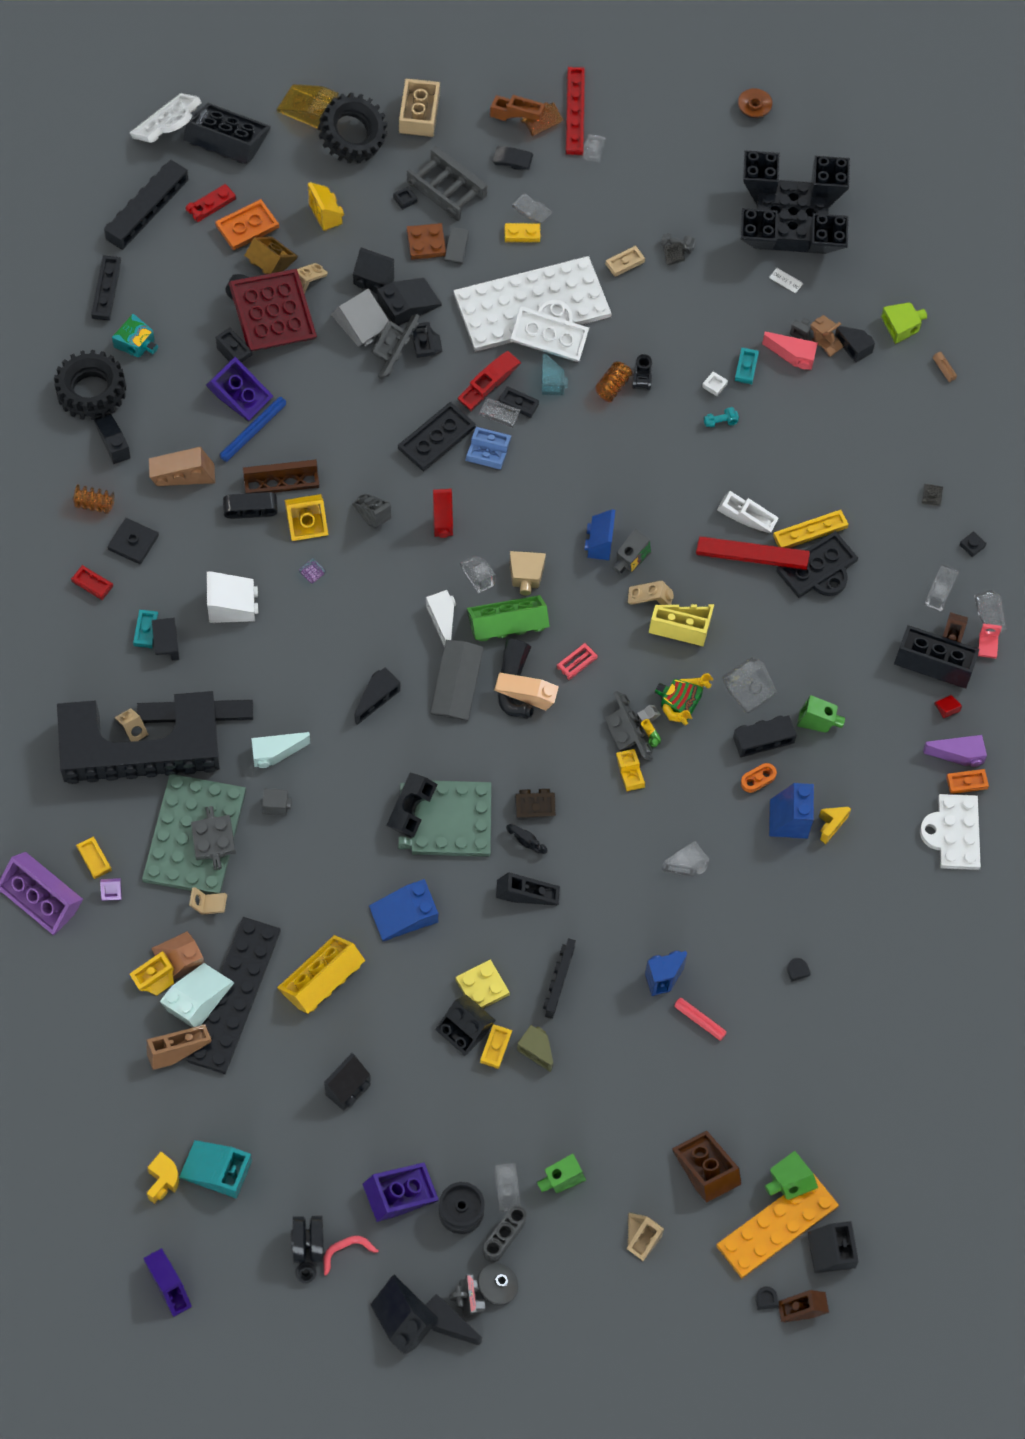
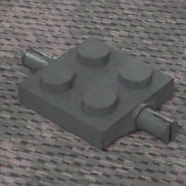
(213, 837)

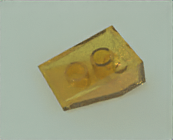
(306, 103)

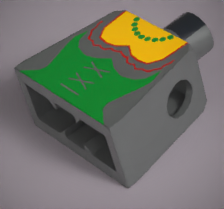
(632, 552)

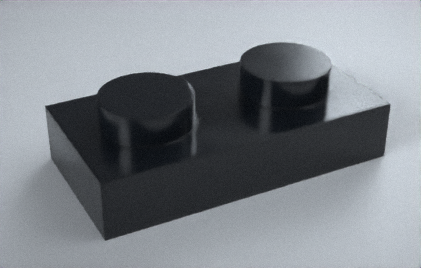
(521, 401)

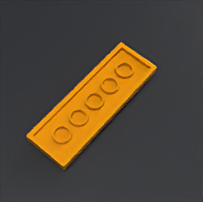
(775, 1228)

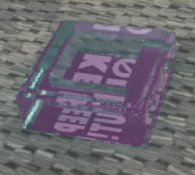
(312, 571)

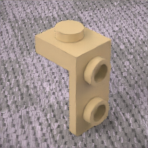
(310, 273)
(649, 592)

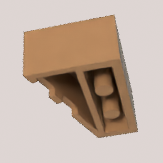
(182, 468)

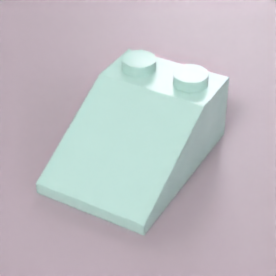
(196, 995)

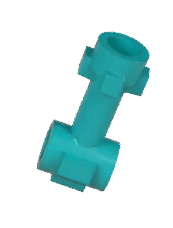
(730, 416)

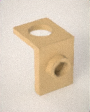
(129, 720)
(208, 903)

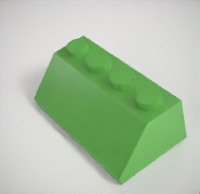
(508, 618)

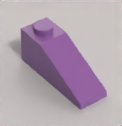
(961, 750)

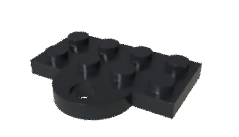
(825, 565)

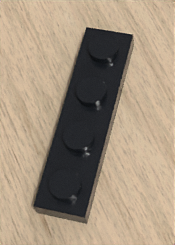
(106, 287)
(556, 985)

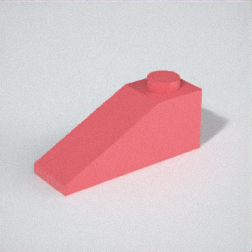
(793, 350)

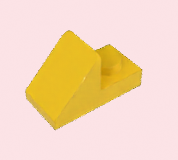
(834, 819)

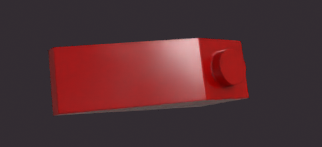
(442, 513)

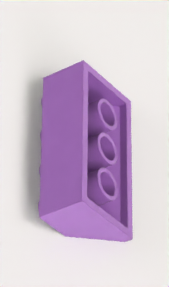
(39, 892)

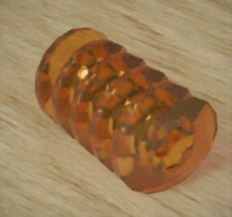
(613, 381)
(92, 500)

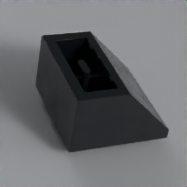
(465, 1024)
(833, 1247)

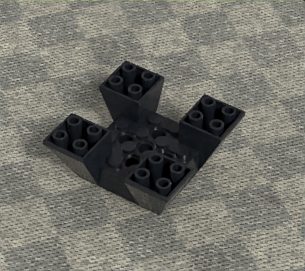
(794, 212)

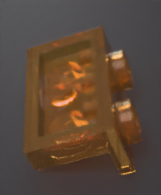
(548, 119)

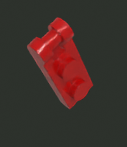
(211, 203)

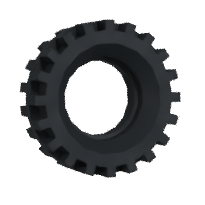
(361, 110)
(90, 366)

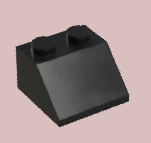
(373, 270)
(347, 1082)

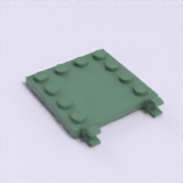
(453, 821)

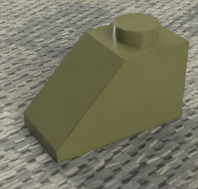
(536, 1047)

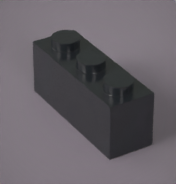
(764, 736)

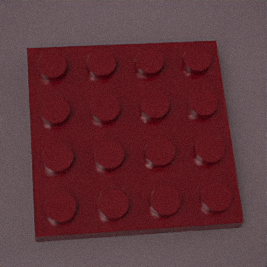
(272, 310)

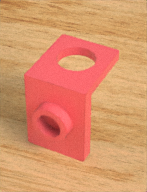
(989, 641)

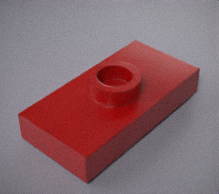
(92, 582)

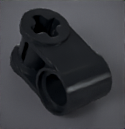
(642, 375)

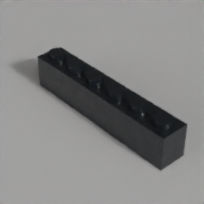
(146, 204)

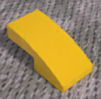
(630, 770)

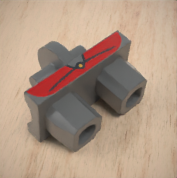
(466, 1297)

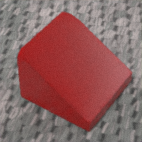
(948, 706)

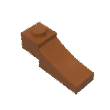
(517, 106)

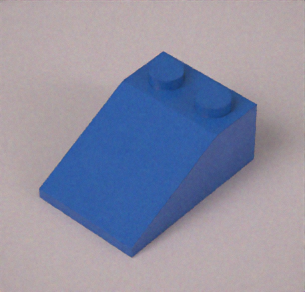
(404, 910)

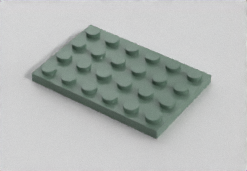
(172, 850)

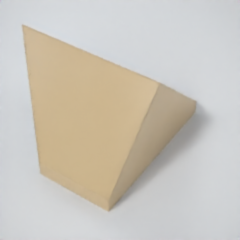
(642, 1235)

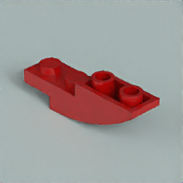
(488, 379)

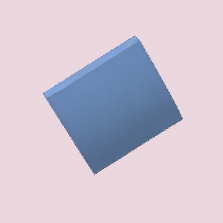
(488, 448)

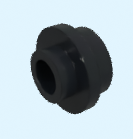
(305, 1278)

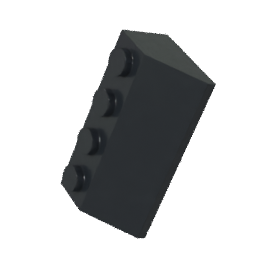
(936, 656)

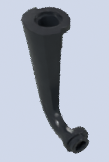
(513, 663)

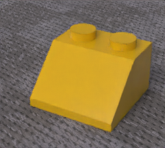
(324, 206)
(306, 517)

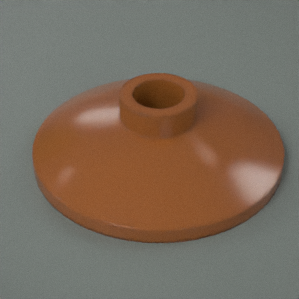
(755, 102)

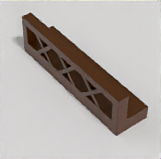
(281, 471)

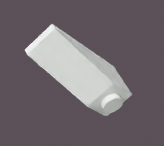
(442, 612)

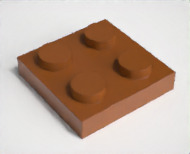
(426, 241)

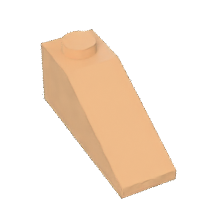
(528, 690)

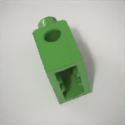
(819, 715)
(568, 1170)
(791, 1177)

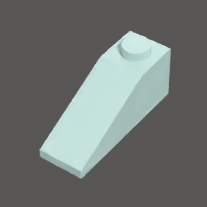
(273, 749)

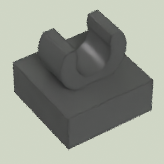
(800, 329)

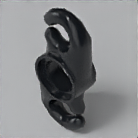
(526, 839)

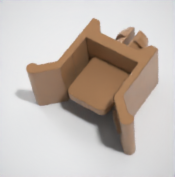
(823, 335)

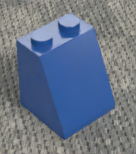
(792, 812)

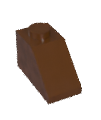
(955, 627)
(803, 1306)

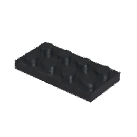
(436, 436)

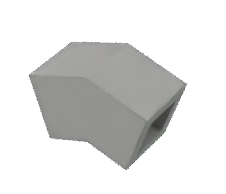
(649, 712)

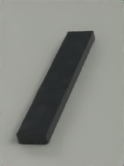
(225, 710)

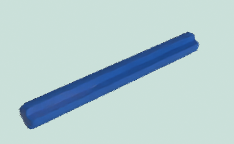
(252, 429)

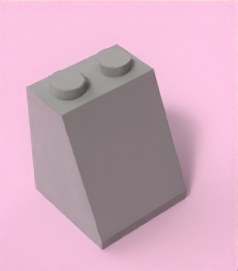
(361, 318)

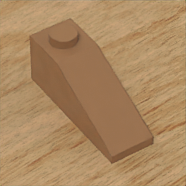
(173, 1047)

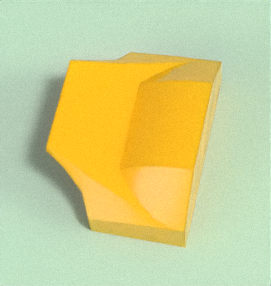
(154, 975)

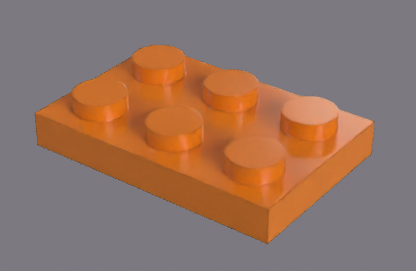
(246, 224)

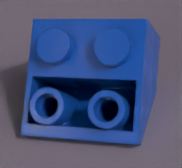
(664, 971)

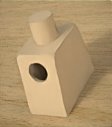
(526, 570)

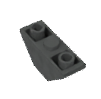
(373, 509)

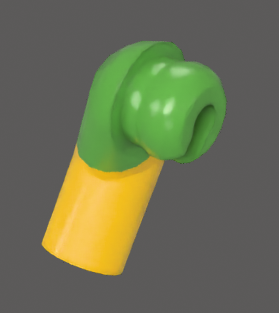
(654, 738)

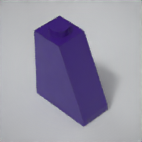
(167, 1282)

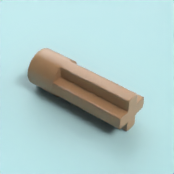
(944, 366)

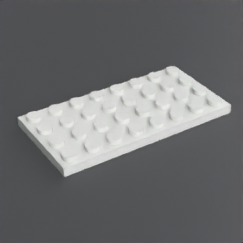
(493, 306)

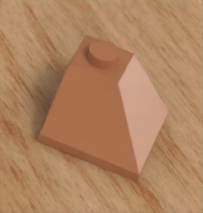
(182, 954)

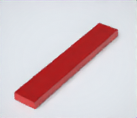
(575, 111)
(753, 553)

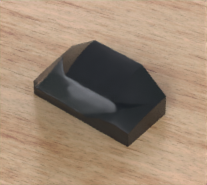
(426, 340)

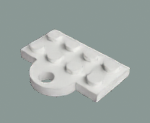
(167, 119)
(550, 331)
(955, 831)

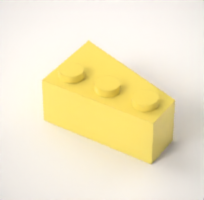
(682, 623)

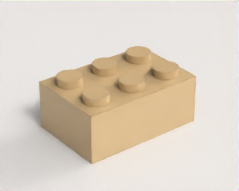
(419, 107)

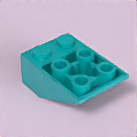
(216, 1167)

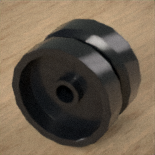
(471, 1212)
(307, 1239)

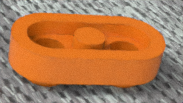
(757, 778)

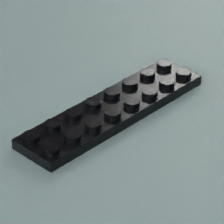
(246, 968)

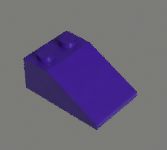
(239, 389)
(399, 1191)

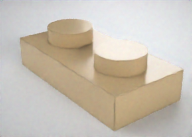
(625, 261)

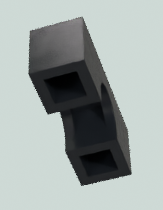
(416, 789)

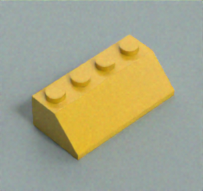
(321, 974)

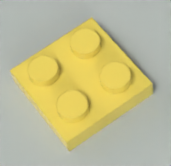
(483, 984)

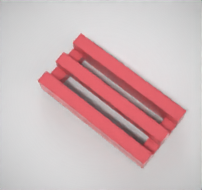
(565, 671)

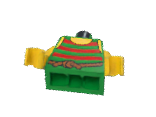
(682, 697)

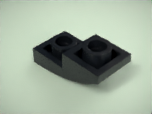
(513, 157)

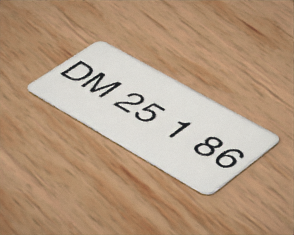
(786, 280)

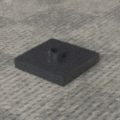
(133, 541)

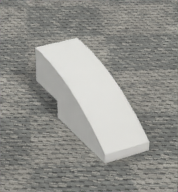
(747, 512)

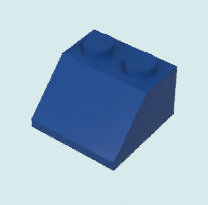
(600, 535)

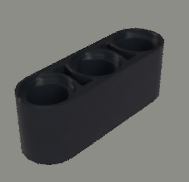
(250, 505)

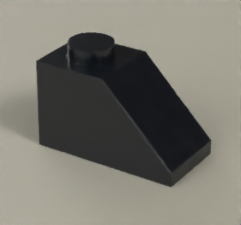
(855, 342)

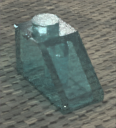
(552, 377)

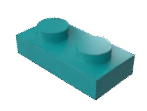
(746, 365)
(144, 631)

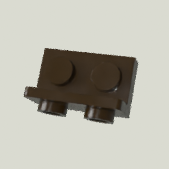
(535, 804)

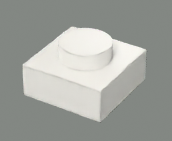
(715, 383)

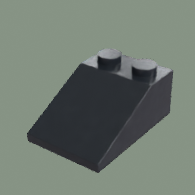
(407, 298)
(402, 1315)

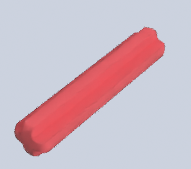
(700, 1019)

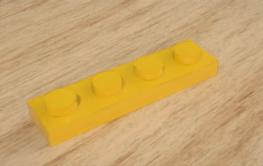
(811, 529)

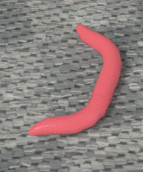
(342, 1244)

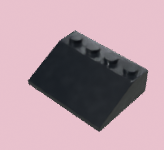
(226, 133)

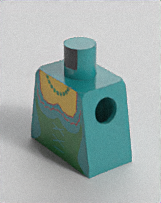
(134, 337)

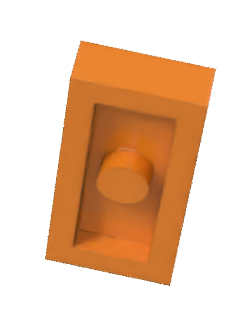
(967, 781)

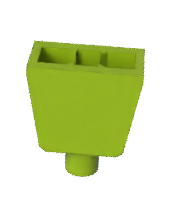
(902, 320)

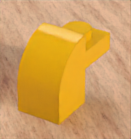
(167, 1177)

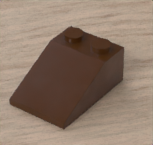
(707, 1166)

